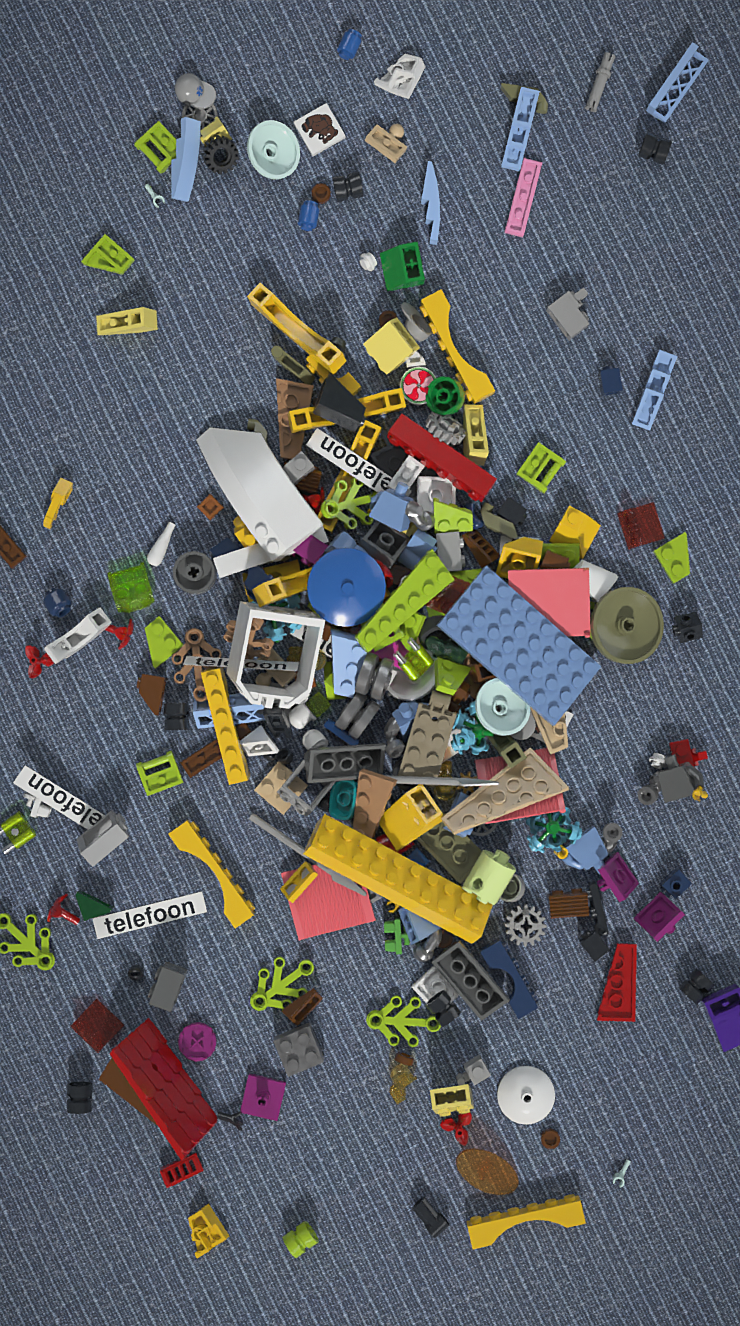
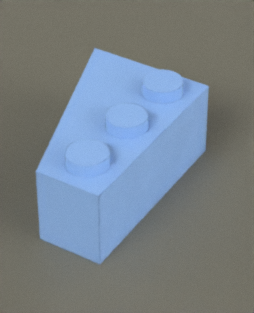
(346, 662)

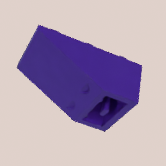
(724, 1015)

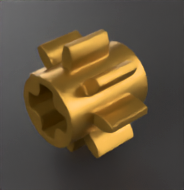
(470, 788)

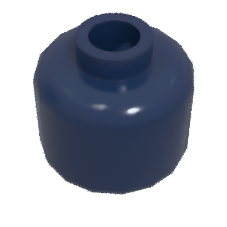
(57, 602)

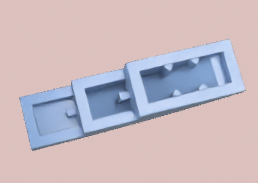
(520, 129)
(185, 164)
(431, 198)
(654, 389)

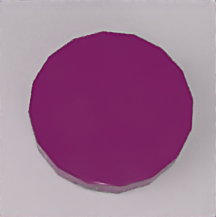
(197, 1041)

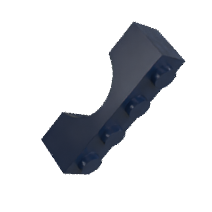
(255, 574)
(521, 999)

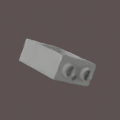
(300, 806)
(103, 837)

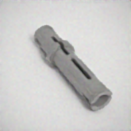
(603, 74)

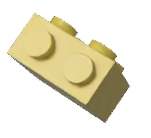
(391, 346)
(452, 1099)

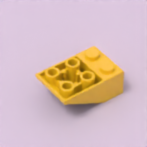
(410, 817)

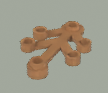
(266, 643)
(195, 645)

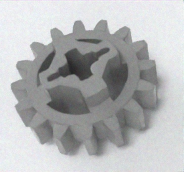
(445, 428)
(512, 924)

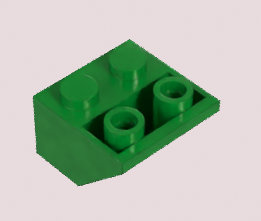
(402, 267)

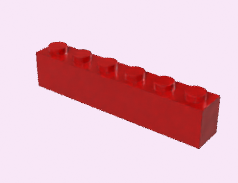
(441, 458)

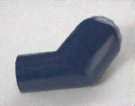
(477, 523)

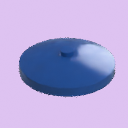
(346, 587)

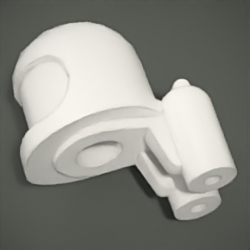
(300, 714)
(314, 739)

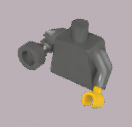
(675, 782)

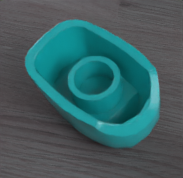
(343, 799)

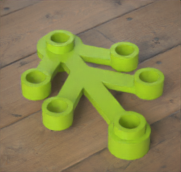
(348, 504)
(28, 943)
(279, 985)
(400, 1021)

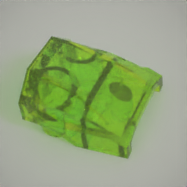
(131, 588)

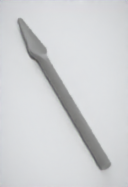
(442, 781)
(338, 878)

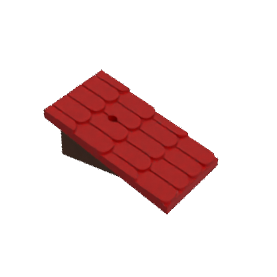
(156, 1085)

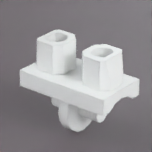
(38, 807)

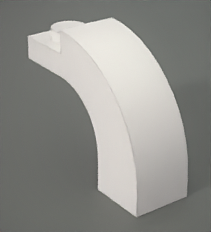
(79, 636)

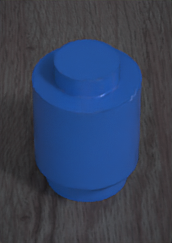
(349, 44)
(308, 215)

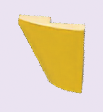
(206, 1230)

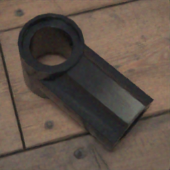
(433, 1220)

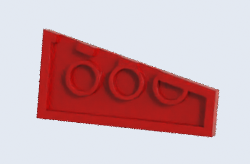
(619, 993)

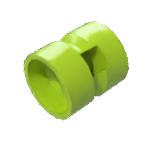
(298, 1240)

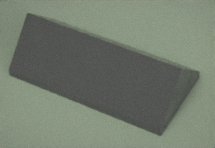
(343, 762)
(470, 980)

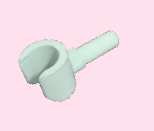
(154, 195)
(620, 1175)

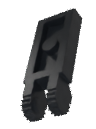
(277, 721)

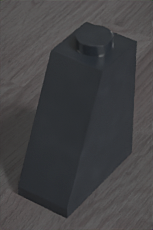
(339, 405)

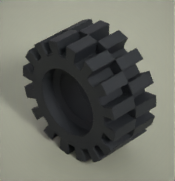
(210, 149)

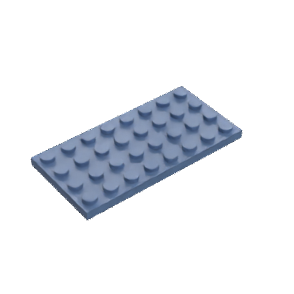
(519, 645)

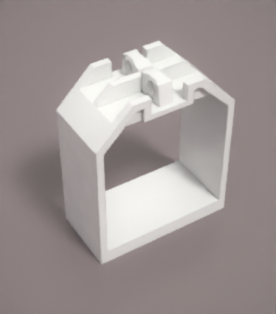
(266, 694)

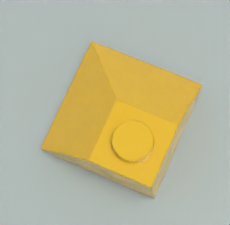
(575, 528)
(519, 555)

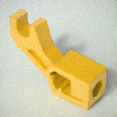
(59, 497)

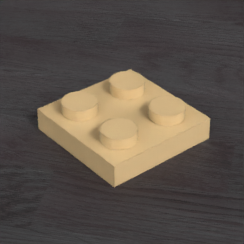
(272, 783)

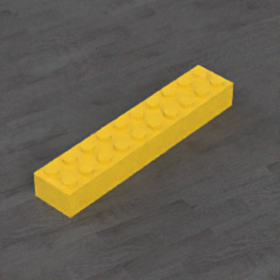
(397, 878)

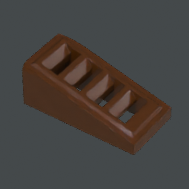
(480, 548)
(300, 1008)

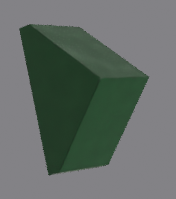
(91, 906)

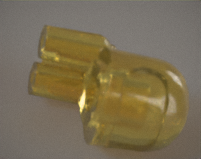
(295, 656)
(445, 792)
(401, 1077)

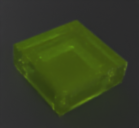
(318, 704)

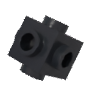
(687, 627)

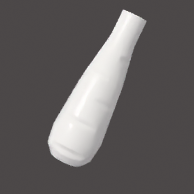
(159, 548)

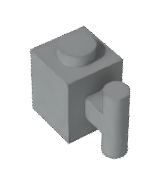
(475, 1070)

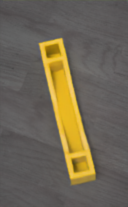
(315, 345)
(475, 382)
(375, 405)
(362, 447)
(281, 588)
(220, 707)
(235, 905)
(487, 1229)

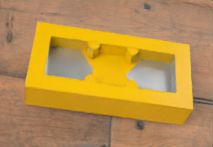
(299, 881)

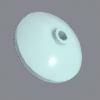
(282, 149)
(513, 710)

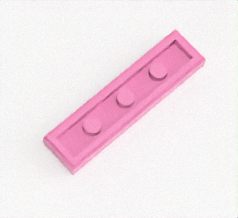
(523, 197)

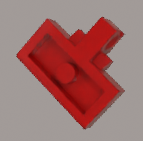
(685, 754)

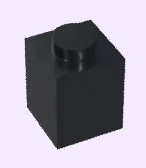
(512, 512)
(593, 944)

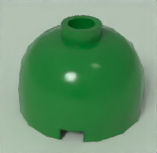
(445, 396)

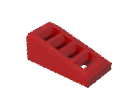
(177, 1179)

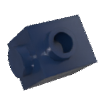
(675, 884)

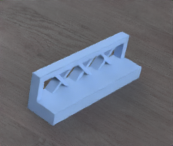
(674, 77)
(238, 704)

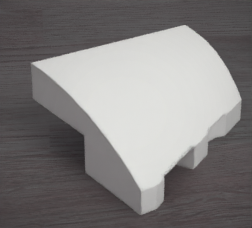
(402, 76)
(599, 579)

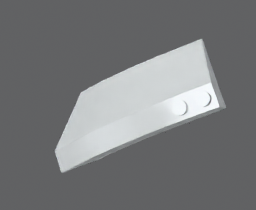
(259, 490)

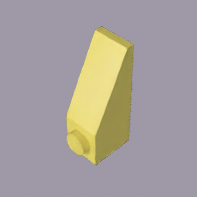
(127, 321)
(475, 442)

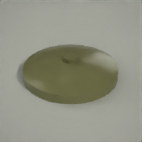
(626, 625)

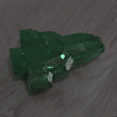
(446, 650)

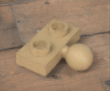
(387, 142)
(283, 677)

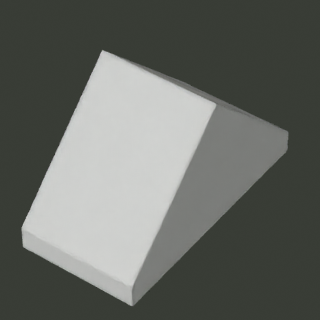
(258, 743)

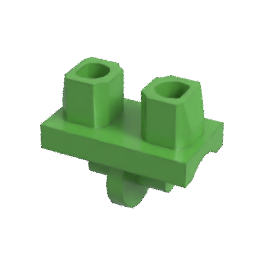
(394, 945)

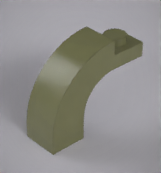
(507, 748)

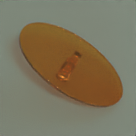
(487, 1171)

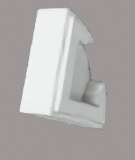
(415, 360)

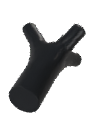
(231, 1119)

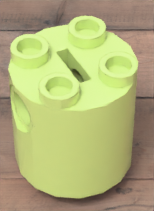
(489, 876)

